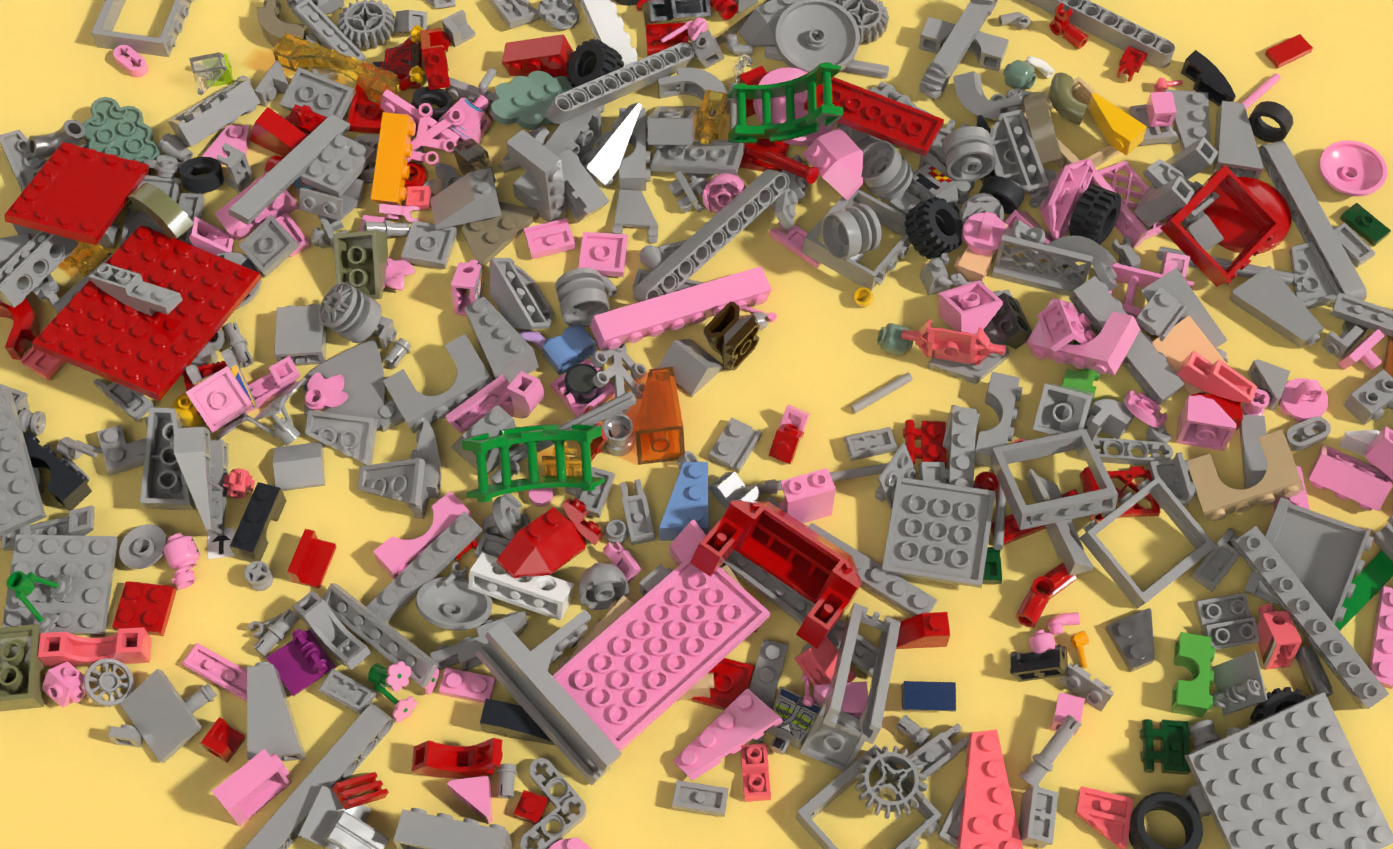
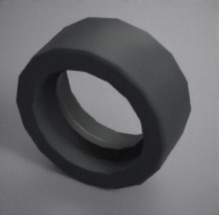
(434, 96)
(1277, 113)
(204, 183)
(1005, 191)

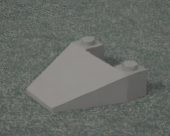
(203, 468)

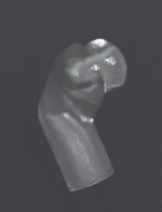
(739, 65)

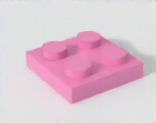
(604, 253)
(220, 399)

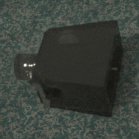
(471, 155)

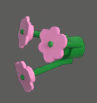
(396, 677)

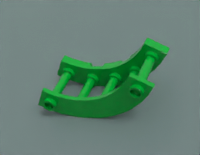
(792, 127)
(530, 436)

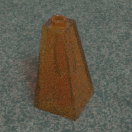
(659, 419)

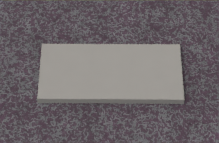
(1178, 287)

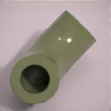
(1063, 101)

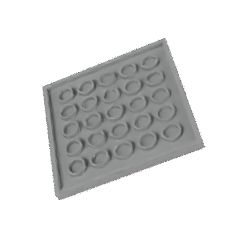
(1290, 784)

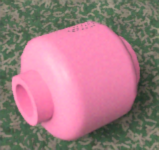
(181, 552)

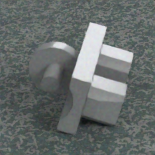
(682, 185)
(1025, 232)
(322, 237)

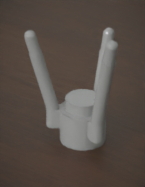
(73, 449)

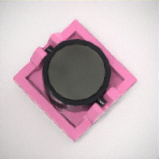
(579, 391)

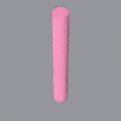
(1261, 90)

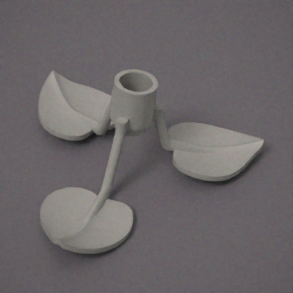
(282, 428)

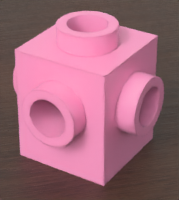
(64, 684)

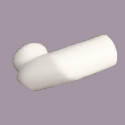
(1041, 65)

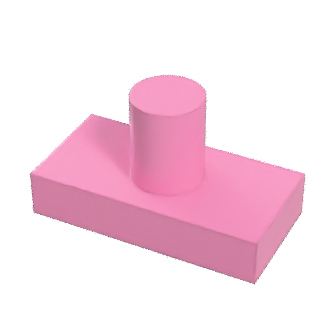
(1363, 352)

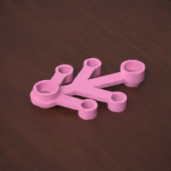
(425, 137)

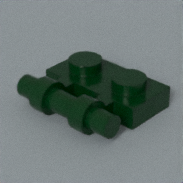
(1174, 746)

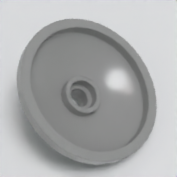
(453, 606)

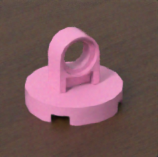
(983, 233)
(1303, 399)

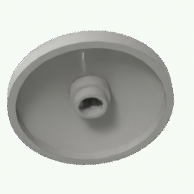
(816, 34)

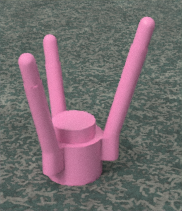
(694, 29)

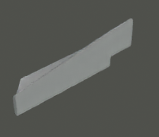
(1063, 533)

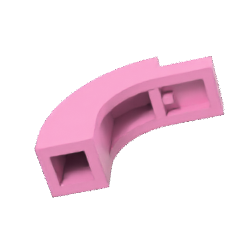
(525, 395)

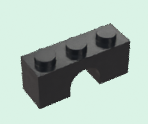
(250, 537)

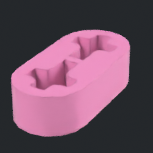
(133, 58)

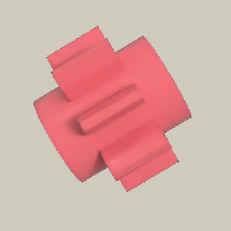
(238, 483)

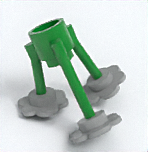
(25, 591)

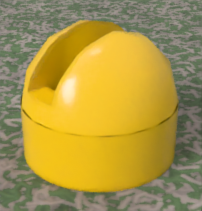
(862, 294)

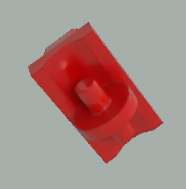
(305, 118)

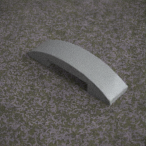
(77, 523)

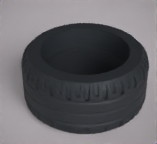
(1170, 803)

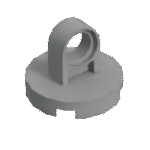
(980, 204)
(505, 516)

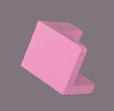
(1161, 109)
(1171, 261)
(1066, 705)

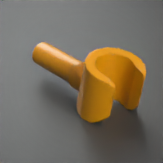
(1078, 641)

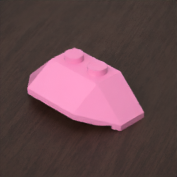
(838, 161)
(1064, 195)

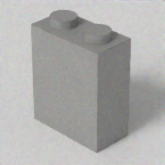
(300, 335)

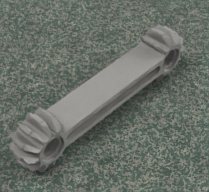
(955, 47)

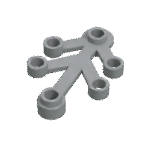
(619, 372)

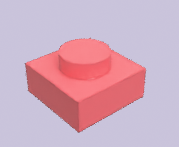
(419, 196)

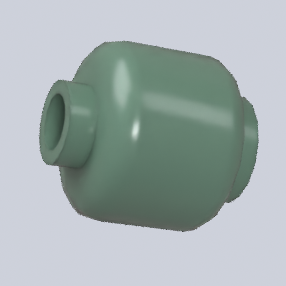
(1019, 75)
(891, 339)

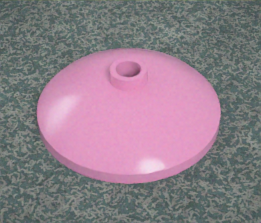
(1353, 168)

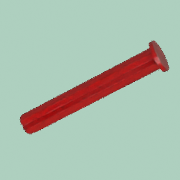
(808, 173)

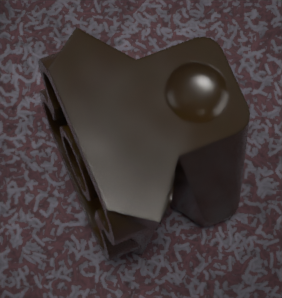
(732, 336)

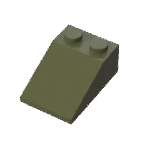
(362, 260)
(20, 668)

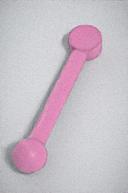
(771, 316)
(808, 700)

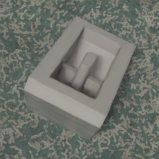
(1270, 379)

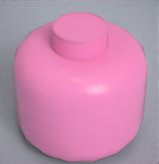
(1041, 642)

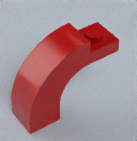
(24, 329)
(457, 761)

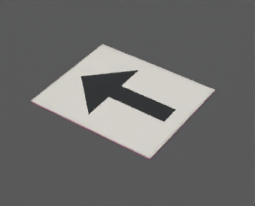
(220, 545)

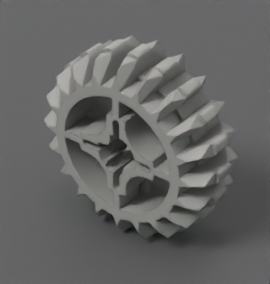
(870, 17)
(367, 23)
(909, 770)

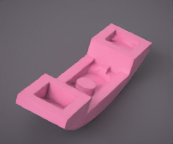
(276, 382)

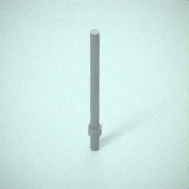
(773, 486)

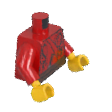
(405, 61)

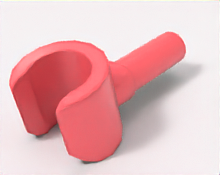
(1162, 84)

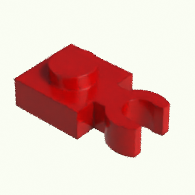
(1131, 62)

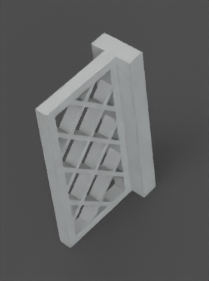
(1033, 273)

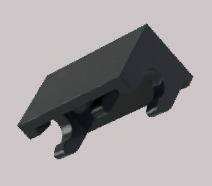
(1039, 666)

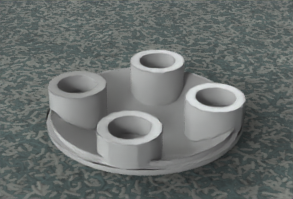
(558, 13)

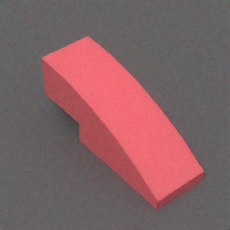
(1216, 378)

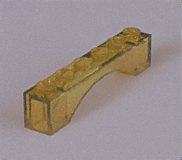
(297, 52)

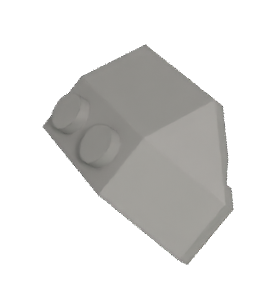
(761, 24)
(1017, 153)
(518, 296)

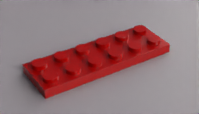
(882, 117)

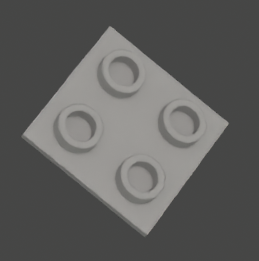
(899, 466)
(1239, 683)

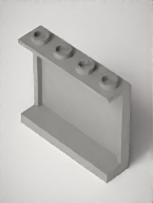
(1319, 553)

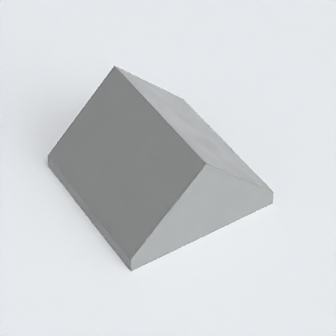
(691, 365)

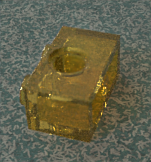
(87, 257)

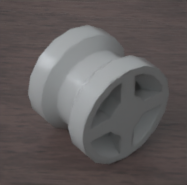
(32, 422)
(256, 570)
(1203, 732)

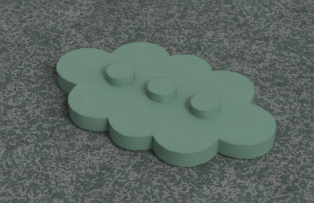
(527, 99)
(119, 131)

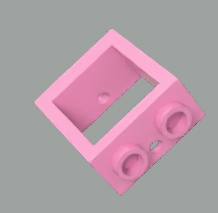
(252, 786)

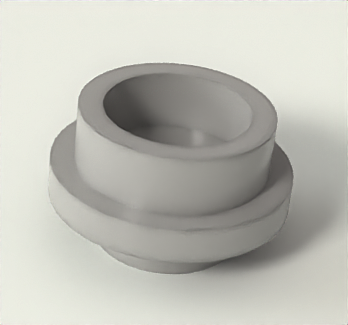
(616, 531)

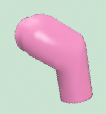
(1063, 619)

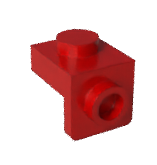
(786, 443)

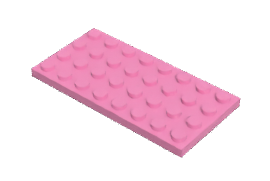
(659, 650)

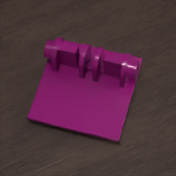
(301, 661)

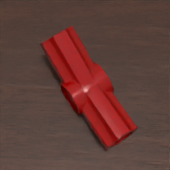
(1035, 602)

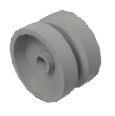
(968, 153)

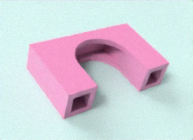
(1101, 354)

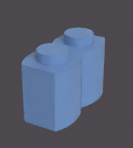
(569, 348)

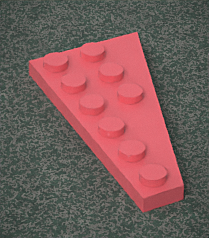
(988, 807)

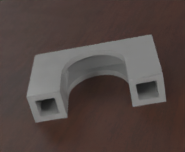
(543, 182)
(1175, 194)
(419, 408)

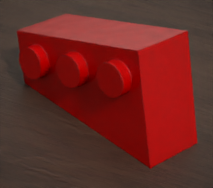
(538, 54)

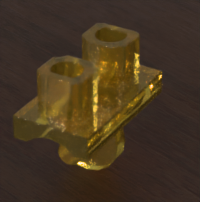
(573, 463)

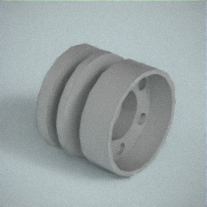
(885, 170)
(851, 232)
(581, 296)
(349, 312)

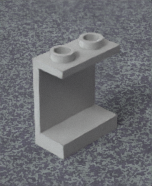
(330, 206)

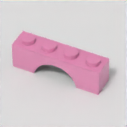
(397, 553)

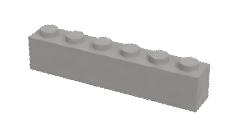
(1142, 360)

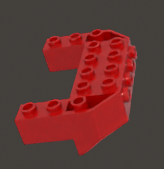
(789, 554)

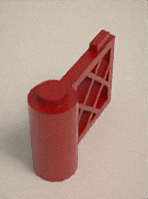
(1089, 484)

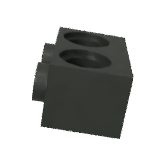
(1011, 322)

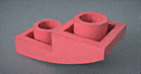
(755, 772)

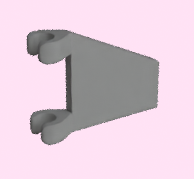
(634, 212)

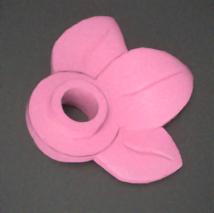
(395, 273)
(327, 390)

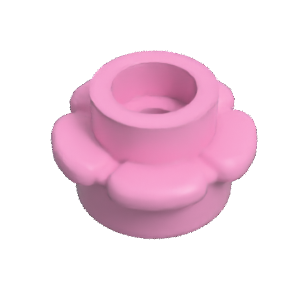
(183, 578)

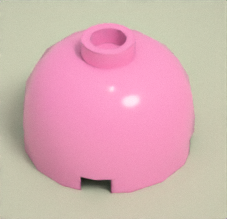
(721, 191)

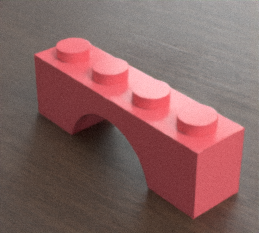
(126, 645)

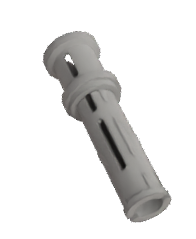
(1043, 762)

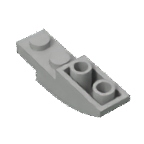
(785, 204)
(132, 291)
(428, 450)
(465, 650)

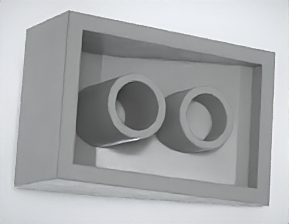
(672, 126)
(466, 200)

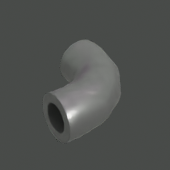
(46, 145)

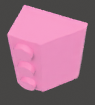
(1350, 478)

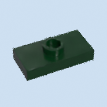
(1365, 224)

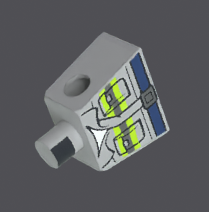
(796, 721)

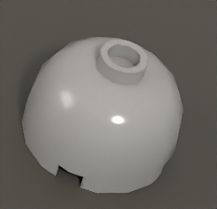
(602, 586)

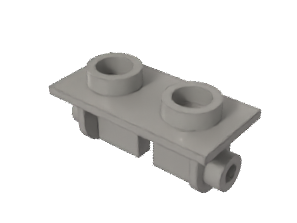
(1094, 691)

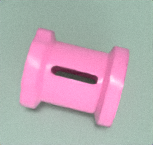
(1257, 406)

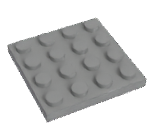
(939, 532)
(90, 565)

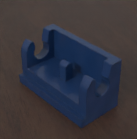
(928, 696)

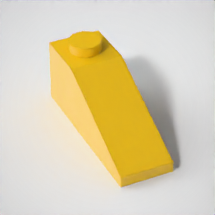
(1117, 126)

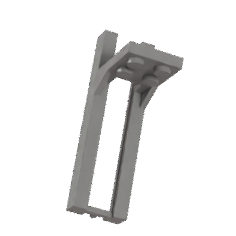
(544, 699)
(835, 735)

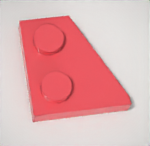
(1106, 814)

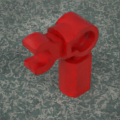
(1061, 25)

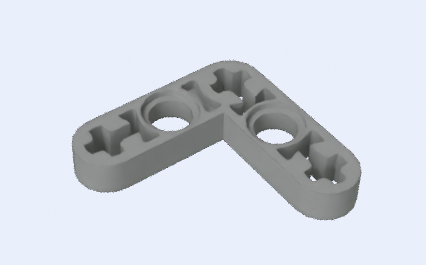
(560, 803)

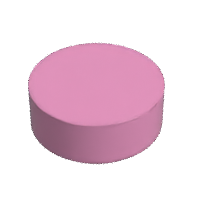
(541, 496)

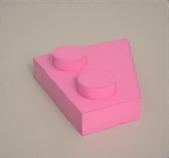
(234, 135)

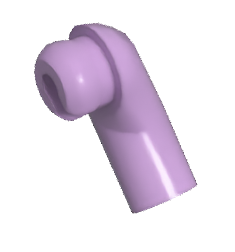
(533, 336)

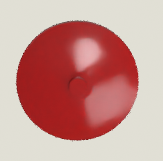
(1237, 227)

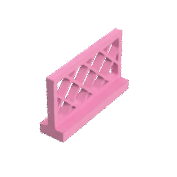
(1127, 222)

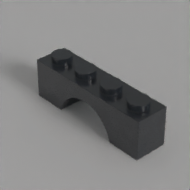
(64, 484)

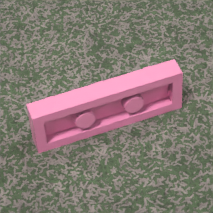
(479, 404)

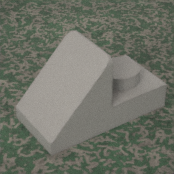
(272, 83)
(1203, 231)

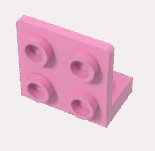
(1063, 324)

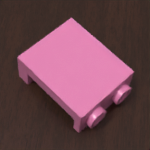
(808, 496)

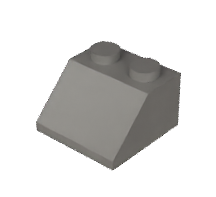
(1062, 409)

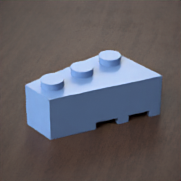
(687, 501)

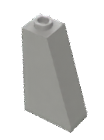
(1236, 142)
(1276, 306)
(269, 716)

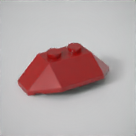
(542, 546)

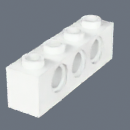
(536, 593)

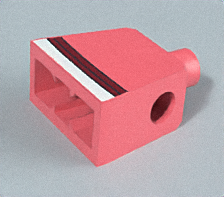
(1277, 638)

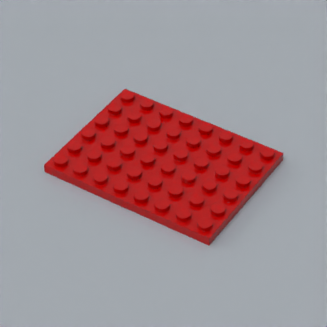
(141, 348)

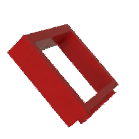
(1246, 202)

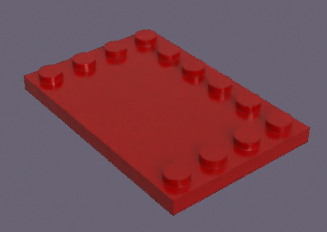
(77, 193)

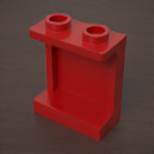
(435, 58)

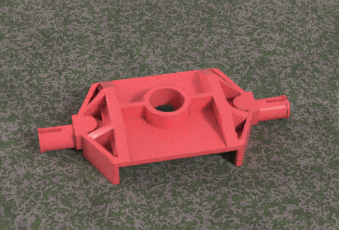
(968, 347)

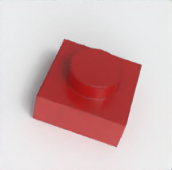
(531, 807)

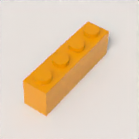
(392, 159)

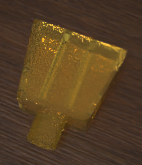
(712, 126)

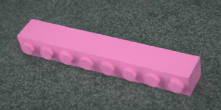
(679, 308)

